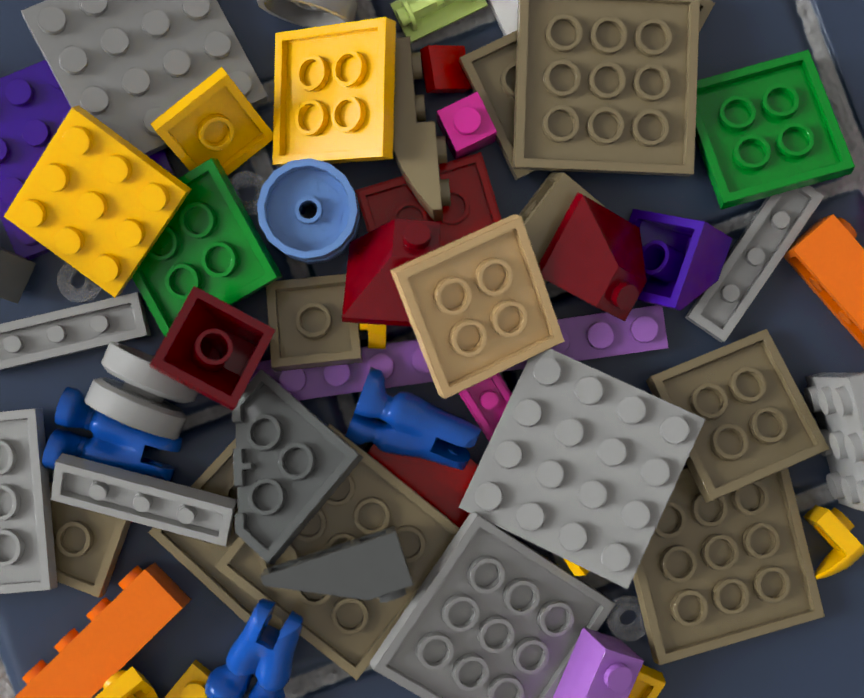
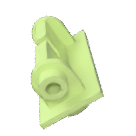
(424, 17)

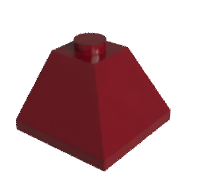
(596, 258)
(369, 285)
(212, 348)

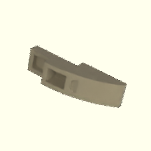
(415, 141)

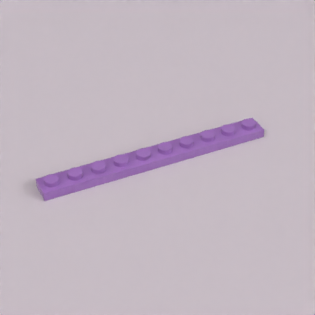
(405, 365)

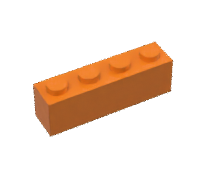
(834, 269)
(110, 639)

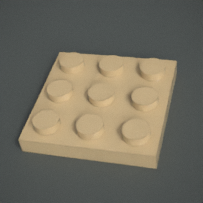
(478, 305)

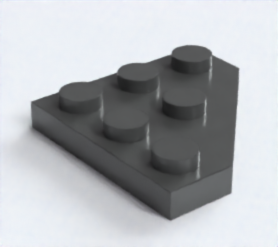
(282, 466)

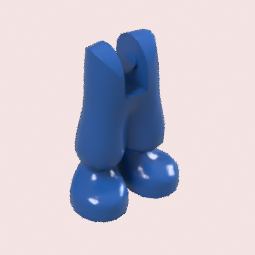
(410, 426)
(111, 440)
(260, 652)

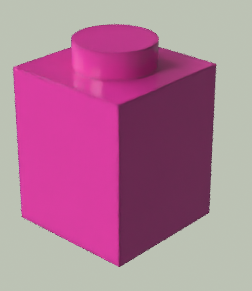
(466, 126)

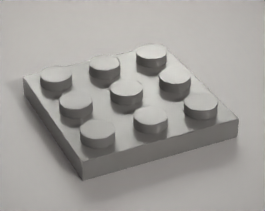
(839, 412)

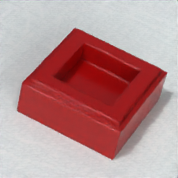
(443, 69)

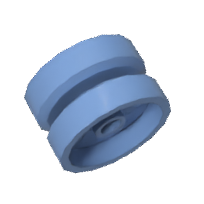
(284, 202)

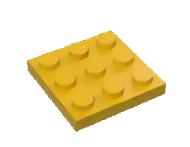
(335, 92)
(96, 201)

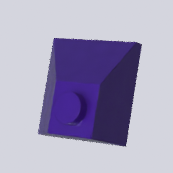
(679, 257)

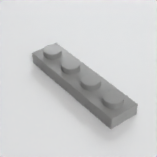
(753, 260)
(72, 330)
(143, 499)

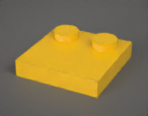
(215, 124)

